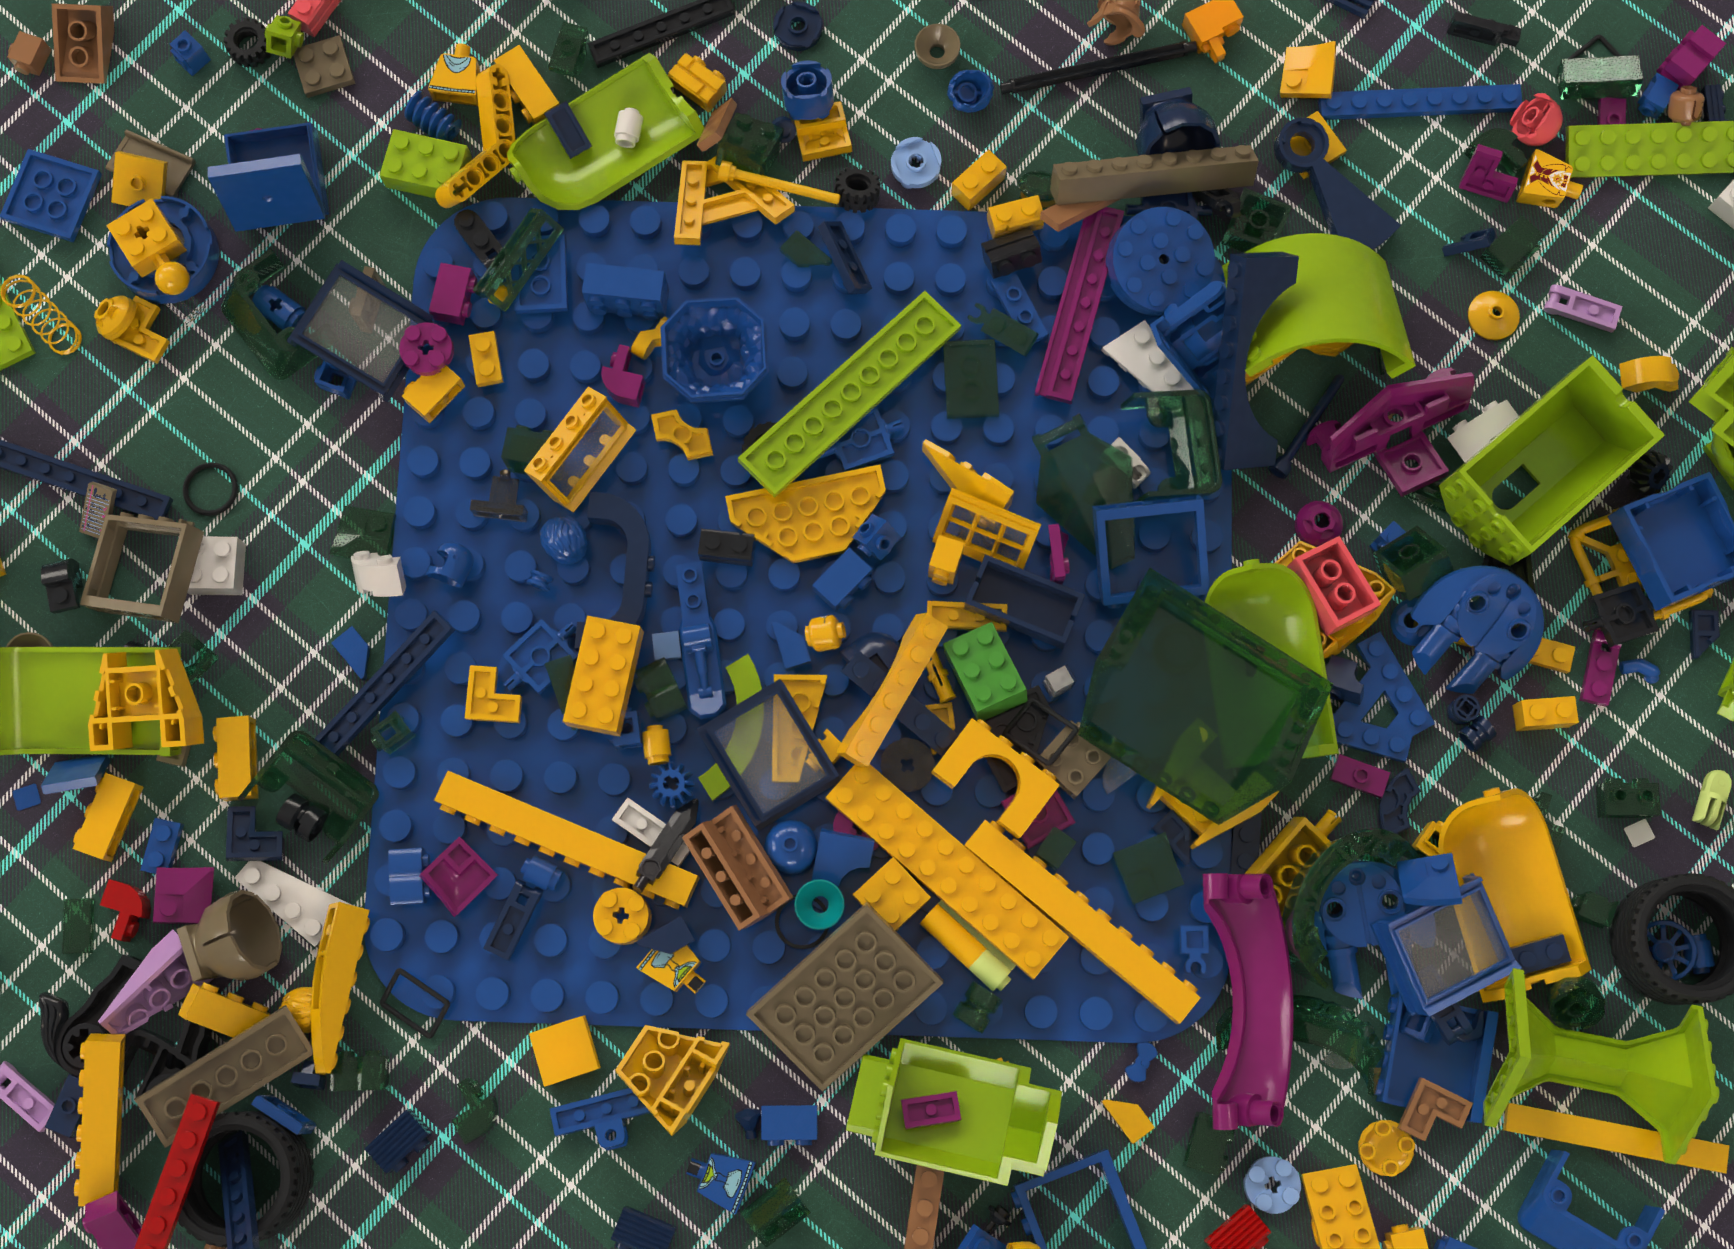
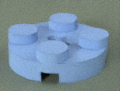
(921, 150)
(1286, 1194)

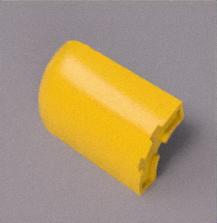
(1514, 854)

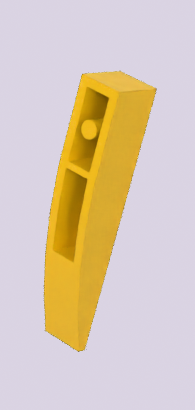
(333, 978)

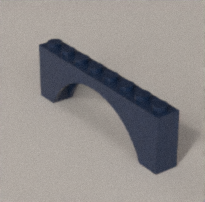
(1252, 287)

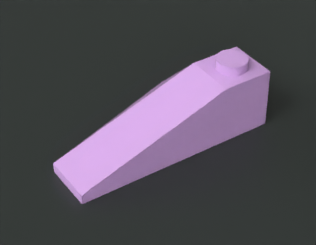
(153, 987)

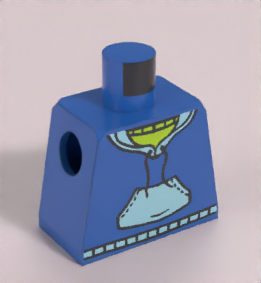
(723, 1179)

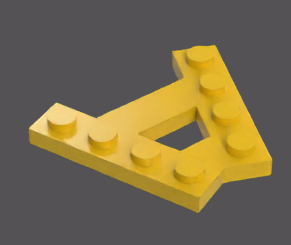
(696, 211)

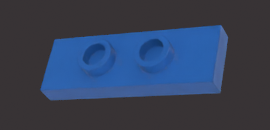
(1018, 304)

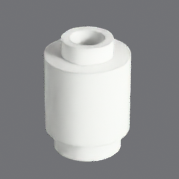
(628, 127)

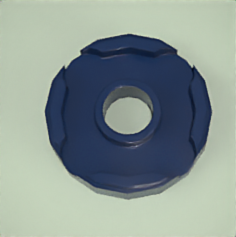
(801, 39)

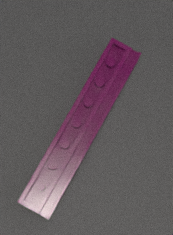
(1078, 307)

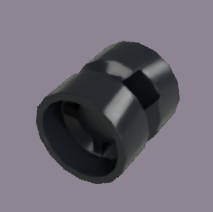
(300, 816)

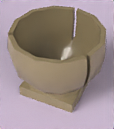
(232, 939)

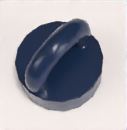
(789, 128)

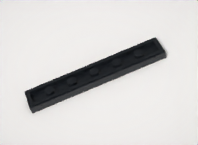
(659, 30)

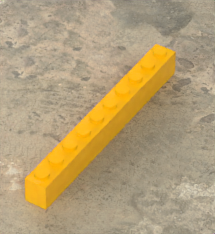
(560, 837)
(1082, 922)

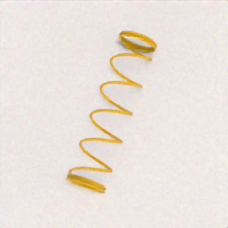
(68, 323)

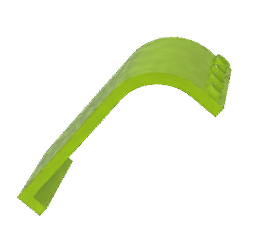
(51, 697)

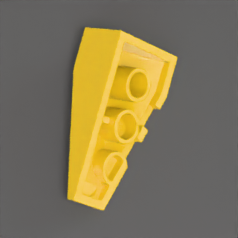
(966, 479)

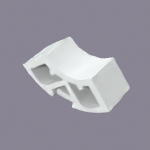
(1474, 435)
(378, 574)

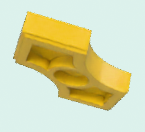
(692, 440)

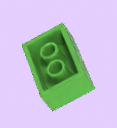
(985, 672)

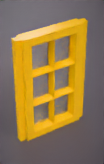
(987, 529)

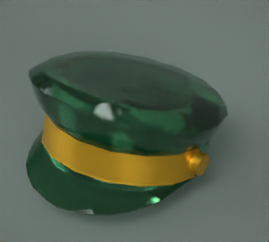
(1038, 184)

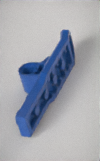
(699, 645)

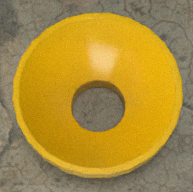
(114, 316)

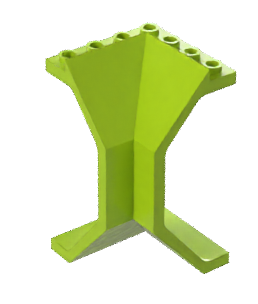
(1659, 1075)

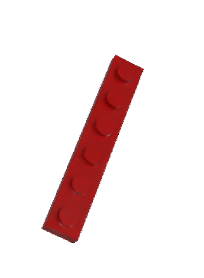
(178, 1173)

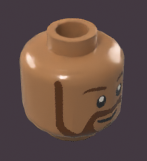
(1685, 105)

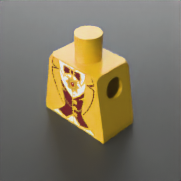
(1547, 181)

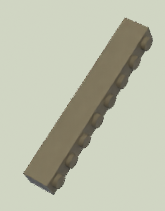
(1153, 174)

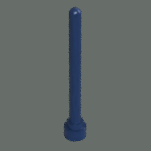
(1283, 463)

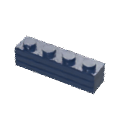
(1713, 104)

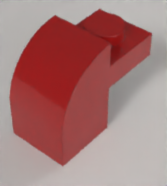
(131, 903)

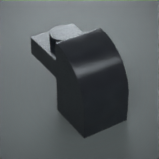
(61, 584)

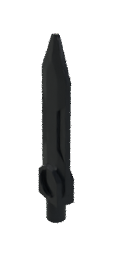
(666, 845)

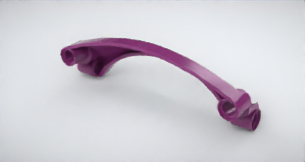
(1261, 1037)

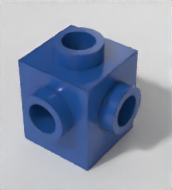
(876, 537)

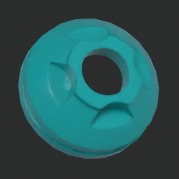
(808, 915)

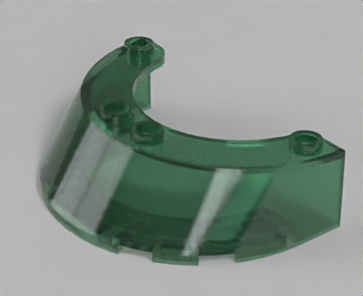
(1312, 882)

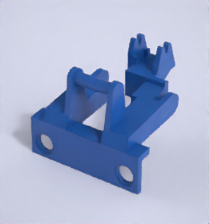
(1194, 356)

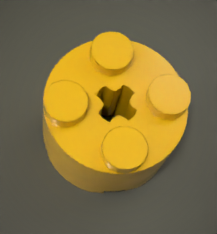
(613, 903)

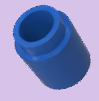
(541, 873)
(1704, 954)

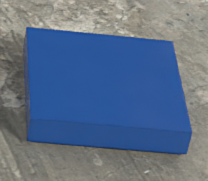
(75, 774)
(284, 1114)

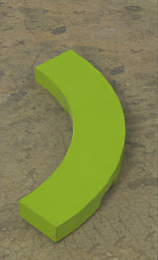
(745, 683)

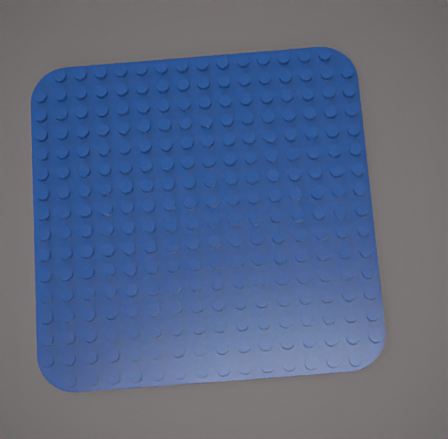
(579, 775)

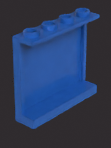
(1457, 1068)

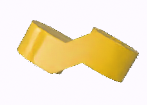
(647, 341)

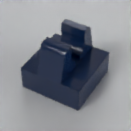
(308, 1078)

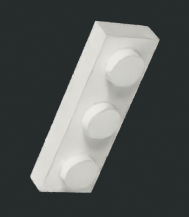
(645, 827)

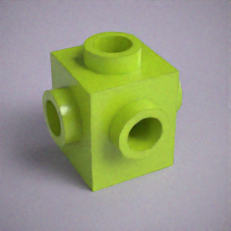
(283, 36)

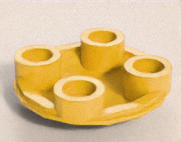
(1385, 1148)

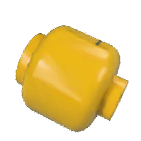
(825, 633)

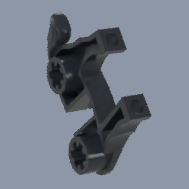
(64, 1035)

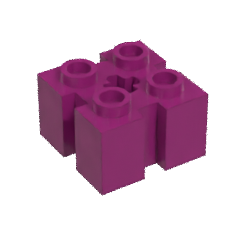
(1691, 57)

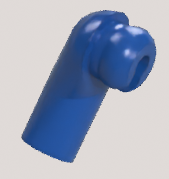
(1642, 666)

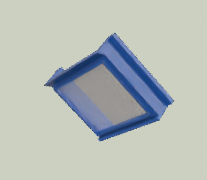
(1445, 950)

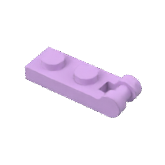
(1583, 308)
(24, 1097)

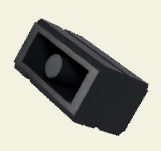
(1011, 252)
(726, 547)

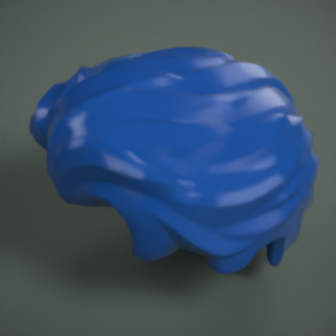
(970, 90)
(564, 539)

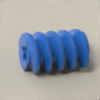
(431, 118)

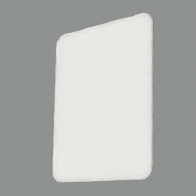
(1639, 833)

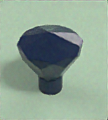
(748, 1120)

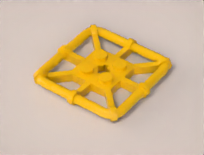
(1620, 565)

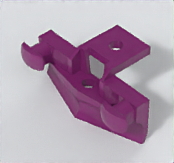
(1369, 430)

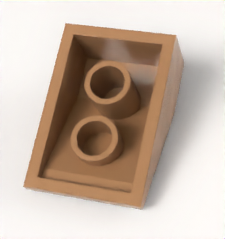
(82, 42)

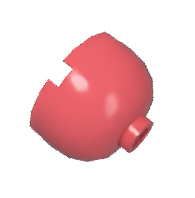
(1537, 120)

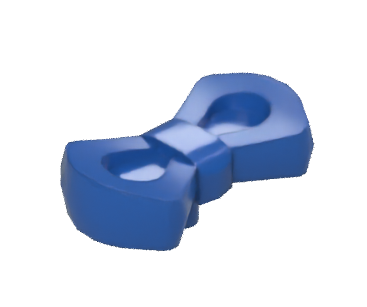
(1137, 1071)

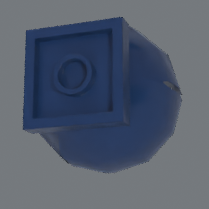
(1174, 124)

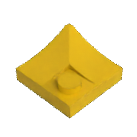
(1309, 71)

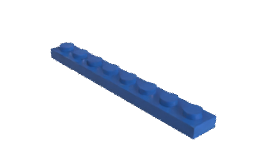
(1421, 102)

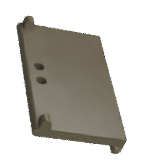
(178, 164)

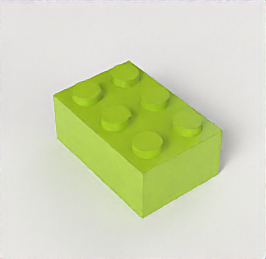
(421, 163)

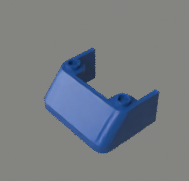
(1547, 1217)

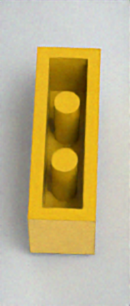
(527, 85)
(235, 756)
(107, 817)
(220, 1012)

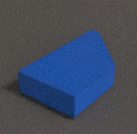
(791, 646)

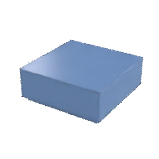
(667, 645)

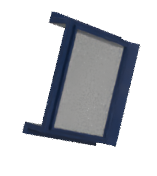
(359, 328)
(769, 754)

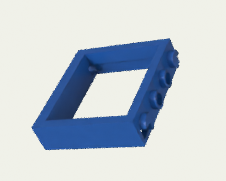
(1148, 508)
(1118, 1194)

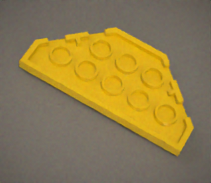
(810, 515)

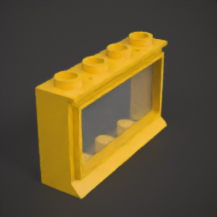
(580, 450)

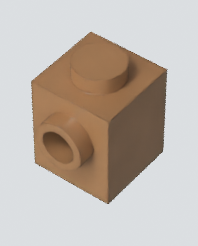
(28, 54)

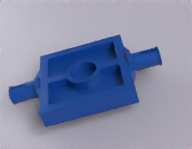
(865, 442)
(533, 650)

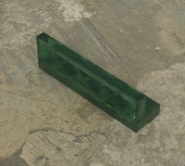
(511, 252)

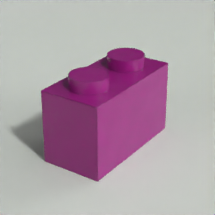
(452, 294)
(112, 1222)

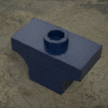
(1343, 676)
(64, 1116)

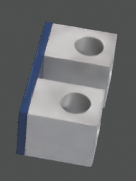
(1059, 681)

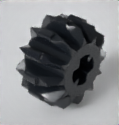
(1650, 473)

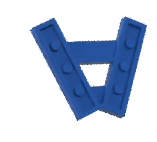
(1389, 678)

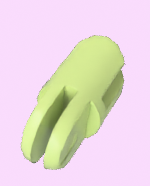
(1713, 799)

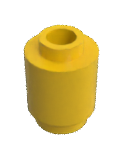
(656, 745)

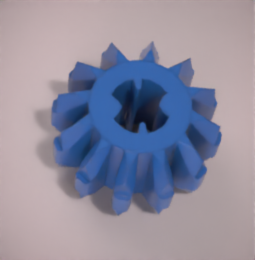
(668, 793)

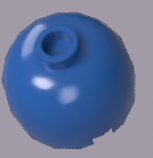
(791, 846)

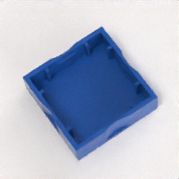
(1678, 540)

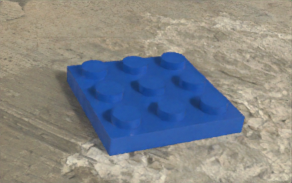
(50, 195)

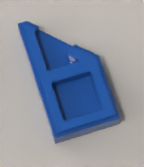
(353, 650)

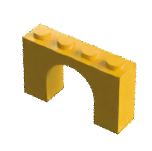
(1033, 785)

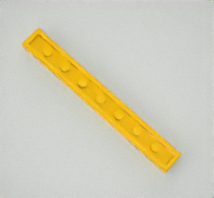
(1610, 1137)

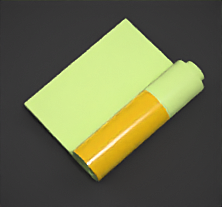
(968, 946)

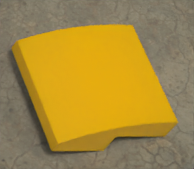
(824, 136)
(564, 1050)

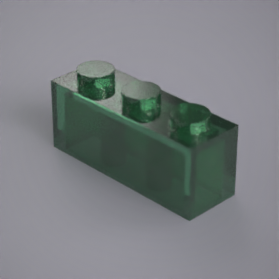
(1599, 77)

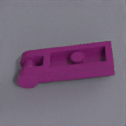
(1599, 671)

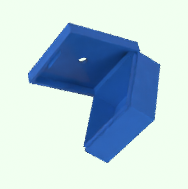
(271, 177)

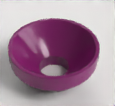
(1309, 531)

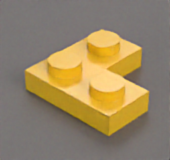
(139, 338)
(484, 703)

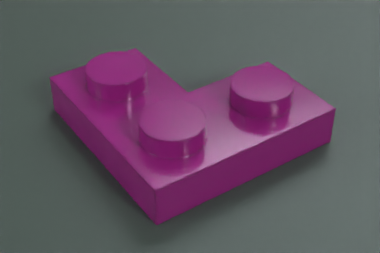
(1483, 179)

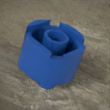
(807, 91)

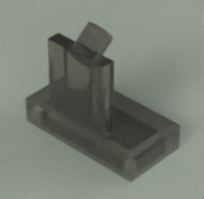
(501, 501)

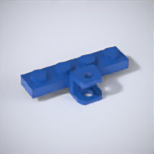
(603, 1112)

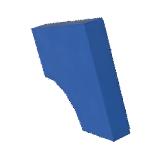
(840, 854)

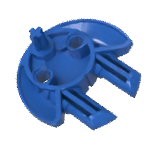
(1481, 623)
(1360, 892)

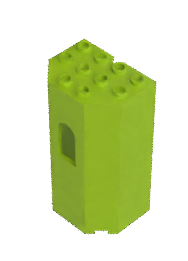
(1569, 443)

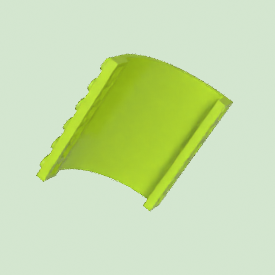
(1337, 297)

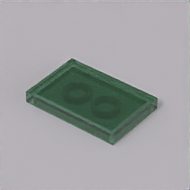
(970, 379)

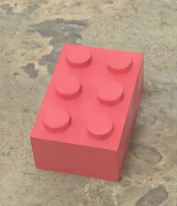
(1335, 585)

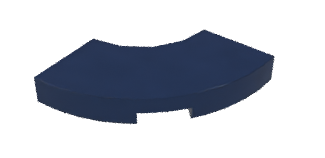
(1395, 802)

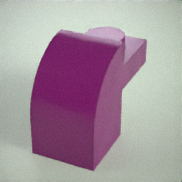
(620, 384)

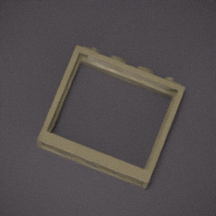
(107, 558)

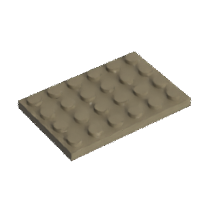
(844, 996)

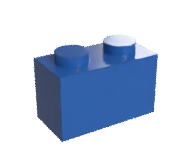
(843, 580)
(789, 1123)

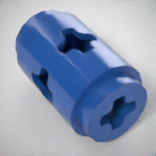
(278, 307)

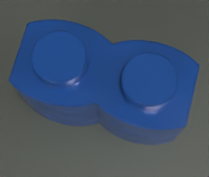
(404, 879)

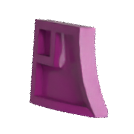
(1059, 564)
(458, 876)
(182, 894)

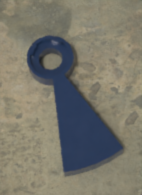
(1343, 205)

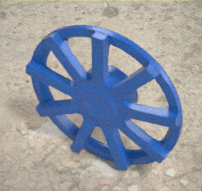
(1666, 951)

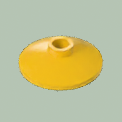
(1486, 323)

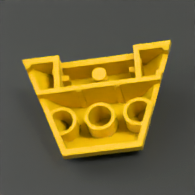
(670, 1072)

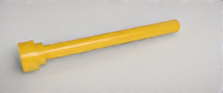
(730, 172)

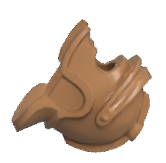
(1123, 15)

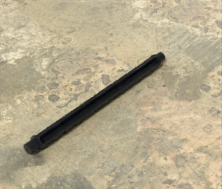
(1098, 67)

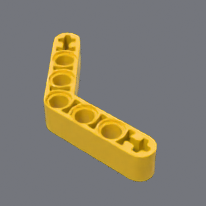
(497, 138)

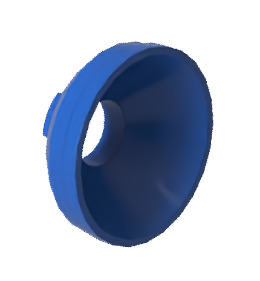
(1407, 635)

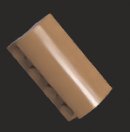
(737, 867)

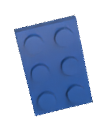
(547, 286)

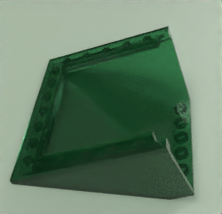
(1200, 702)

